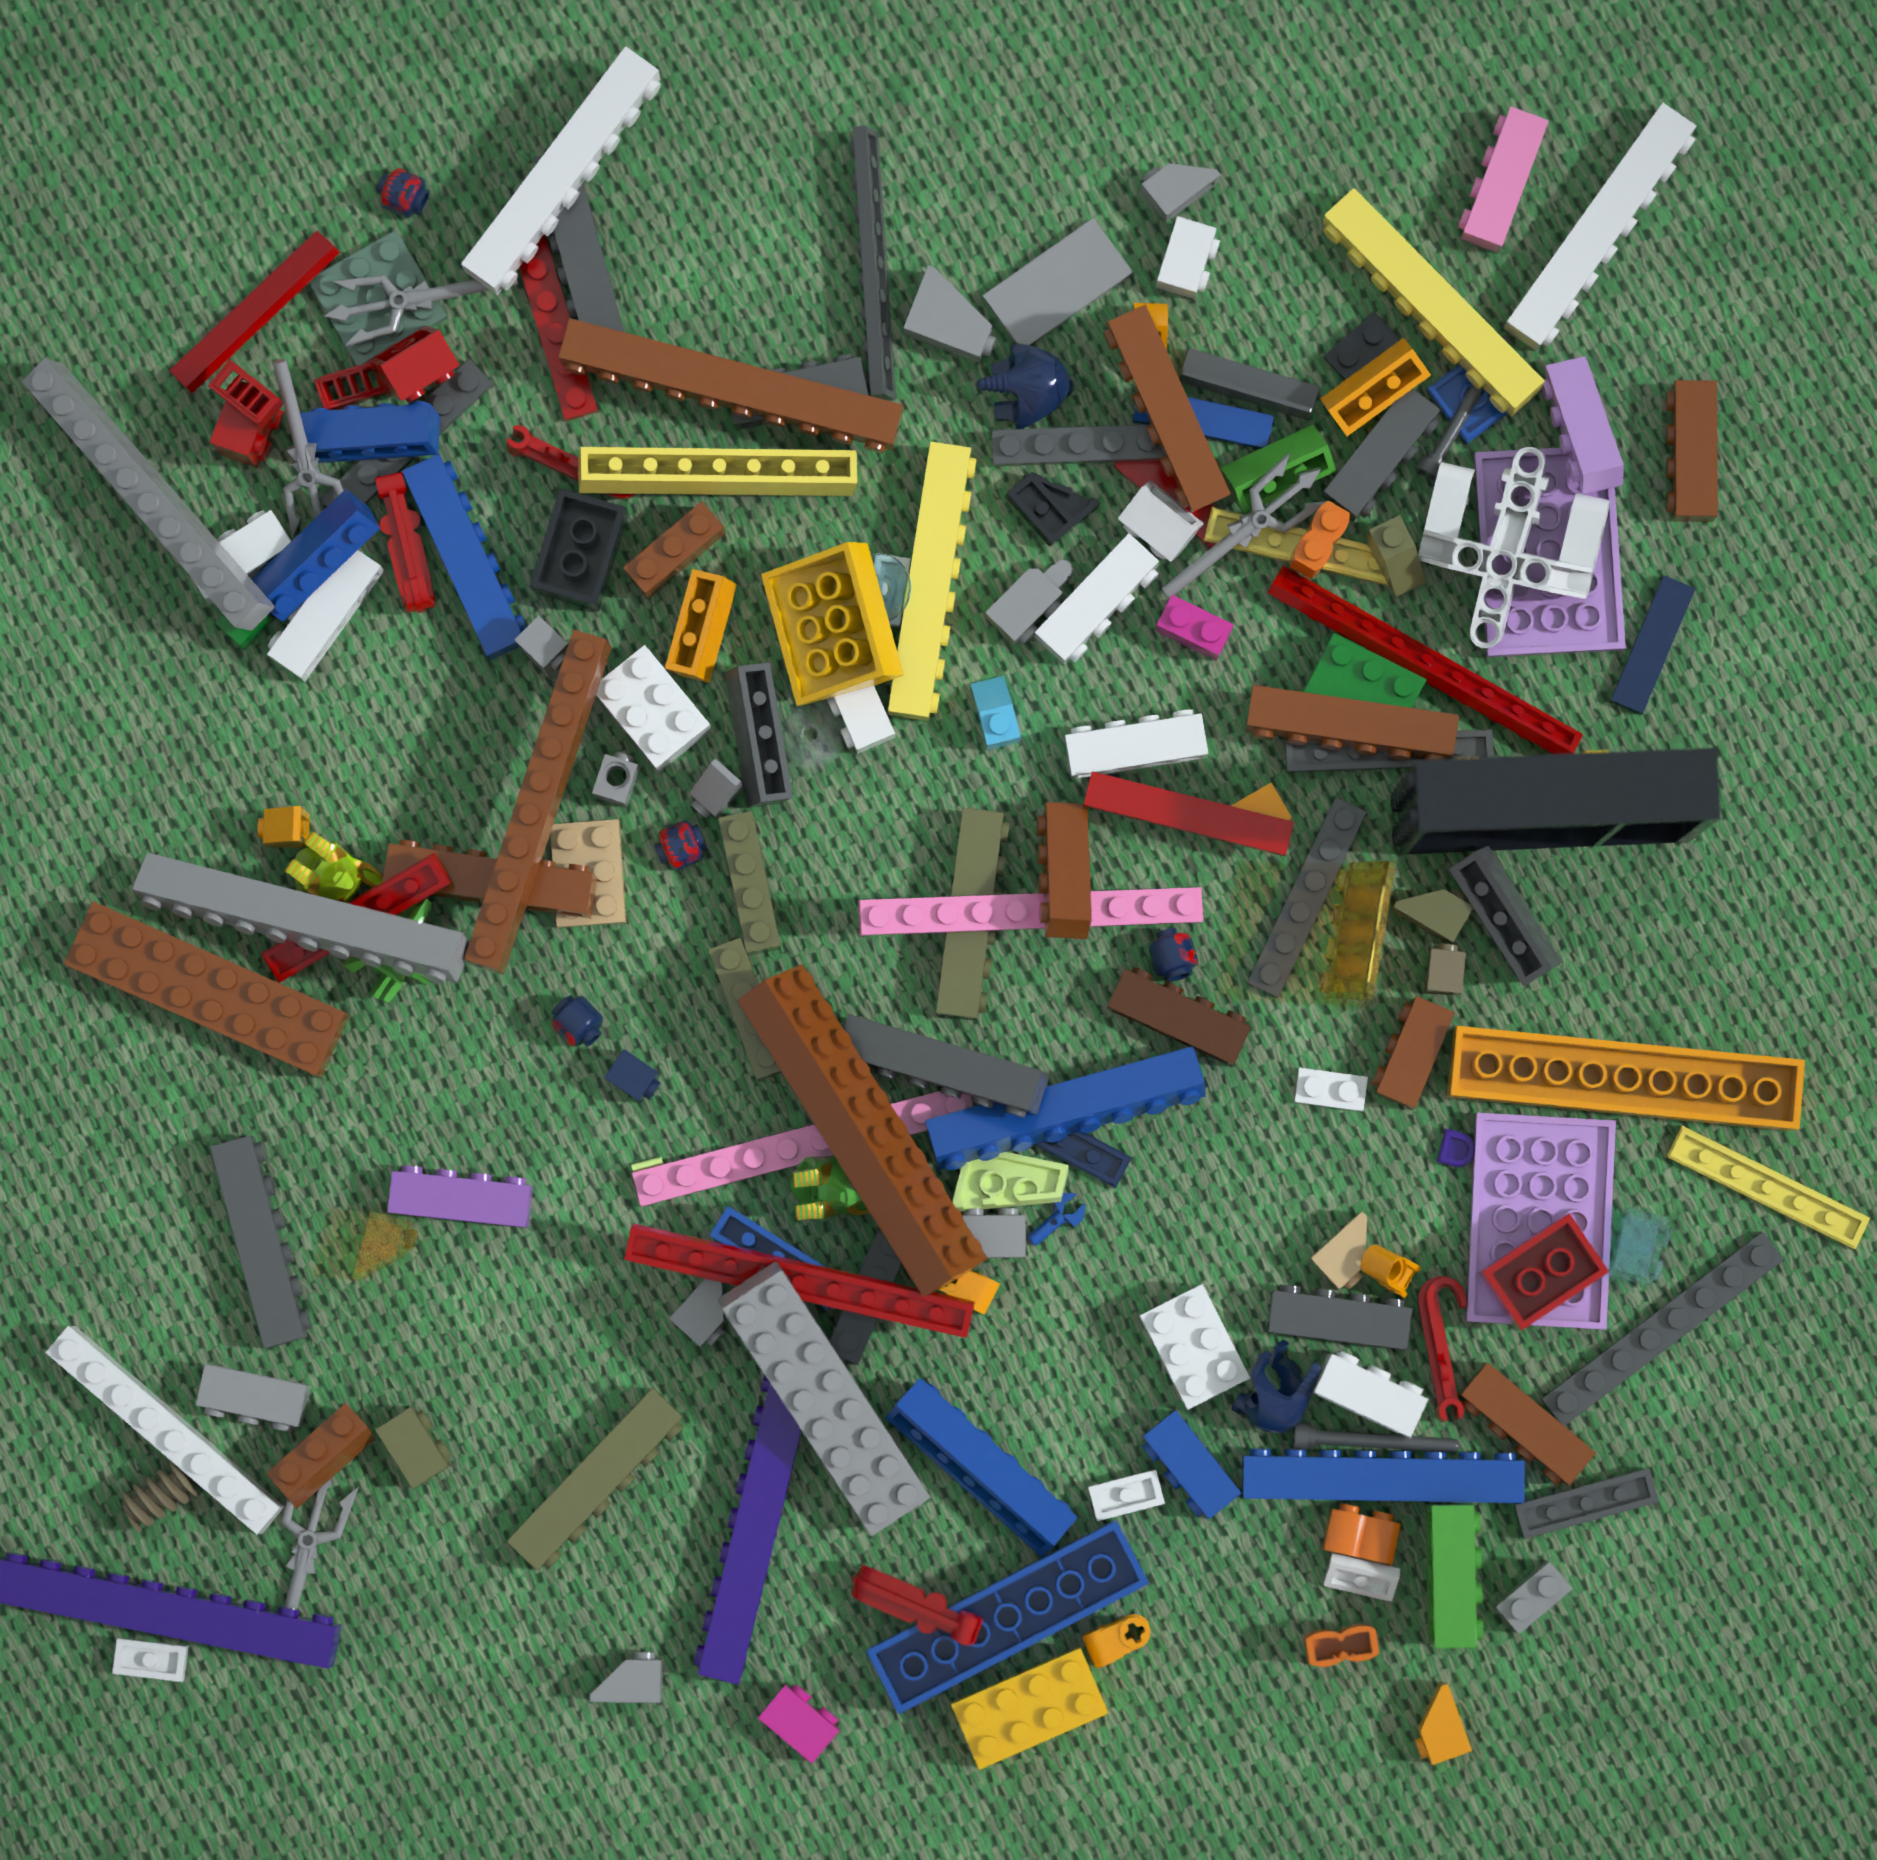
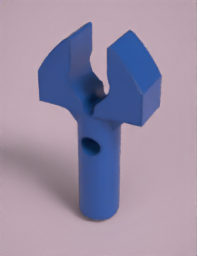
(1056, 1220)

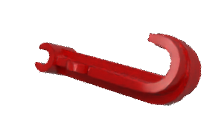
(548, 456)
(405, 546)
(1437, 1345)
(913, 1605)

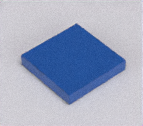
(1449, 393)

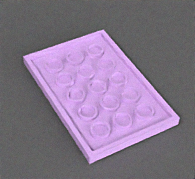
(1540, 619)
(1526, 1179)

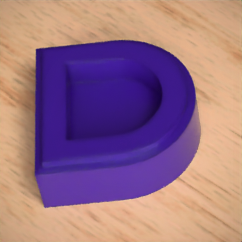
(1455, 1149)

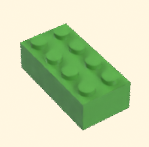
(1452, 1575)

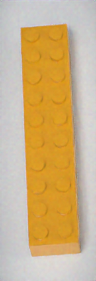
(1625, 1078)

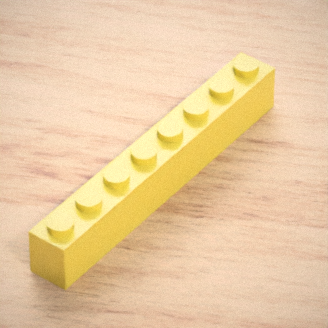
(1432, 303)
(717, 471)
(930, 577)

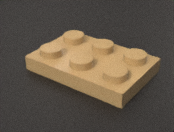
(599, 848)

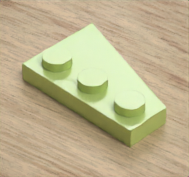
(1009, 1182)

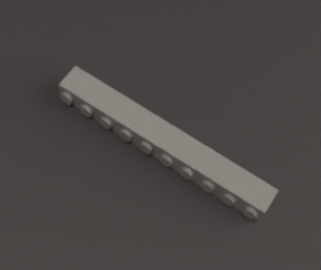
(148, 494)
(301, 918)

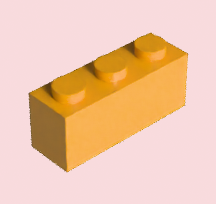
(1375, 386)
(701, 626)

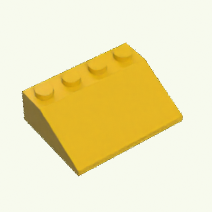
(832, 623)

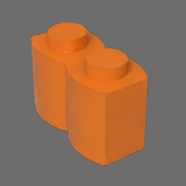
(1321, 536)
(1361, 1535)
(1351, 1643)

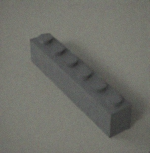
(584, 265)
(947, 1066)
(260, 1242)

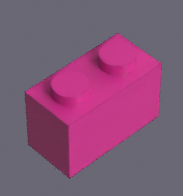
(1194, 627)
(800, 1722)

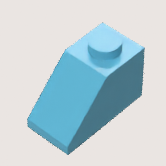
(995, 713)

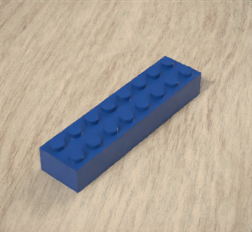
(1014, 1615)

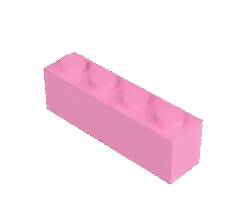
(1504, 179)

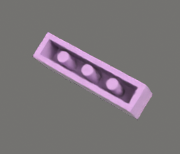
(1583, 425)

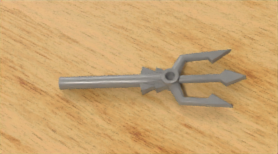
(398, 301)
(301, 452)
(1251, 523)
(308, 1539)

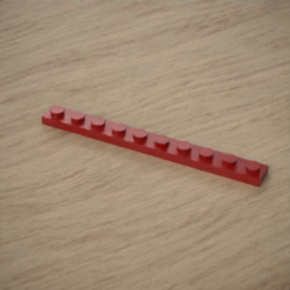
(1420, 659)
(812, 1282)

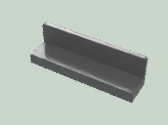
(1249, 384)

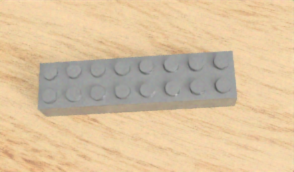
(823, 1398)

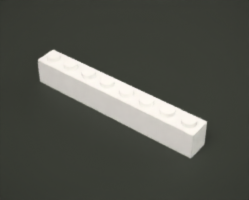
(562, 171)
(1599, 228)
(165, 1429)

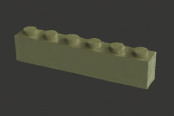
(965, 952)
(595, 1479)

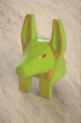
(330, 871)

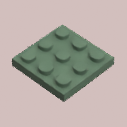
(383, 257)

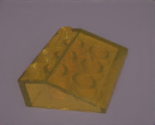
(1358, 933)

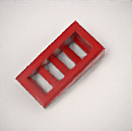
(347, 374)
(265, 412)

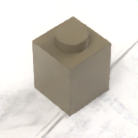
(1445, 970)

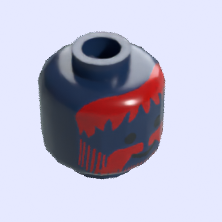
(403, 193)
(680, 845)
(1173, 955)
(577, 1021)

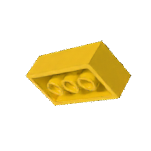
(1029, 1707)

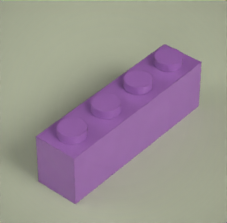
(460, 1198)

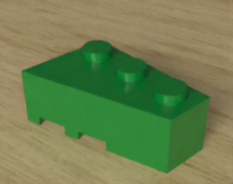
(1362, 675)

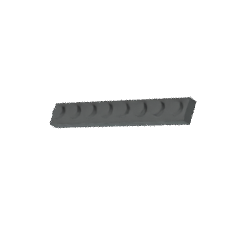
(874, 274)
(1662, 1329)

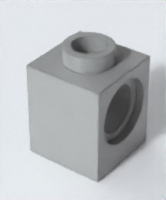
(616, 794)

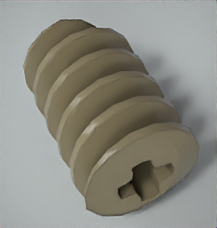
(158, 1496)

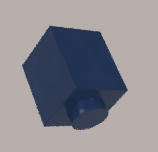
(633, 1077)

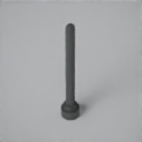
(1432, 461)
(1308, 1436)

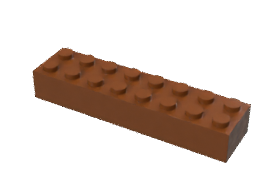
(206, 989)

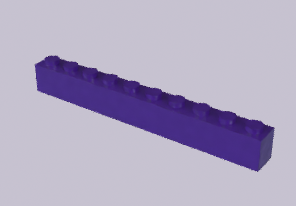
(751, 1542)
(168, 1612)

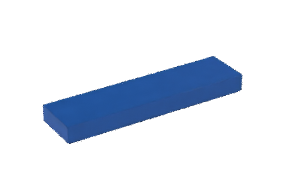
(1227, 423)

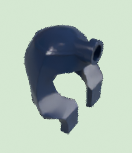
(1034, 378)
(1282, 1408)

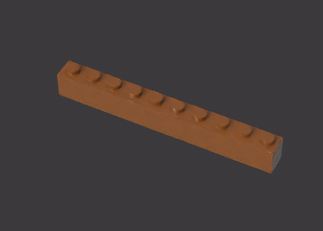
(731, 385)
(538, 802)

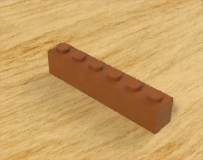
(1167, 409)
(1351, 724)
(553, 891)

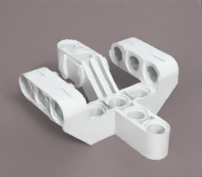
(1568, 576)

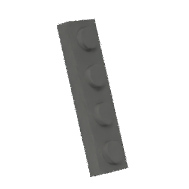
(1586, 1503)

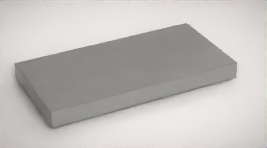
(1058, 284)

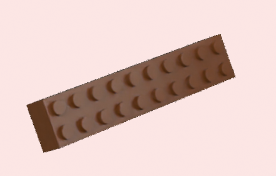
(862, 1129)

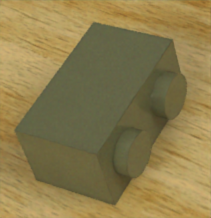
(414, 1446)

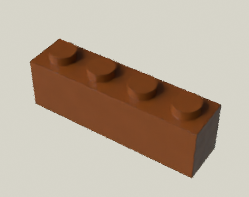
(1693, 451)
(1065, 870)
(1527, 1424)

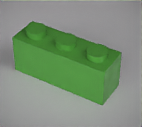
(1306, 452)

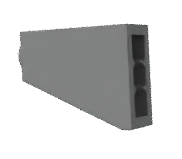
(948, 320)

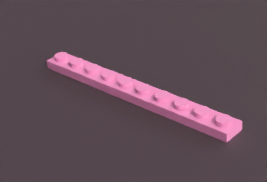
(1022, 911)
(770, 1153)

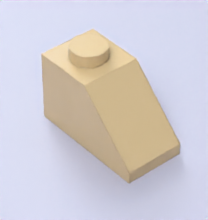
(1342, 1255)

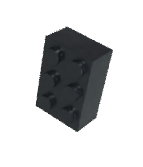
(579, 549)

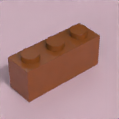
(674, 550)
(1412, 1052)
(321, 1455)

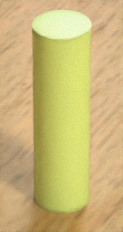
(647, 1164)

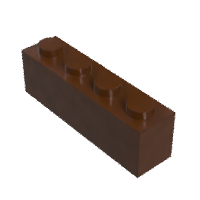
(1179, 1017)

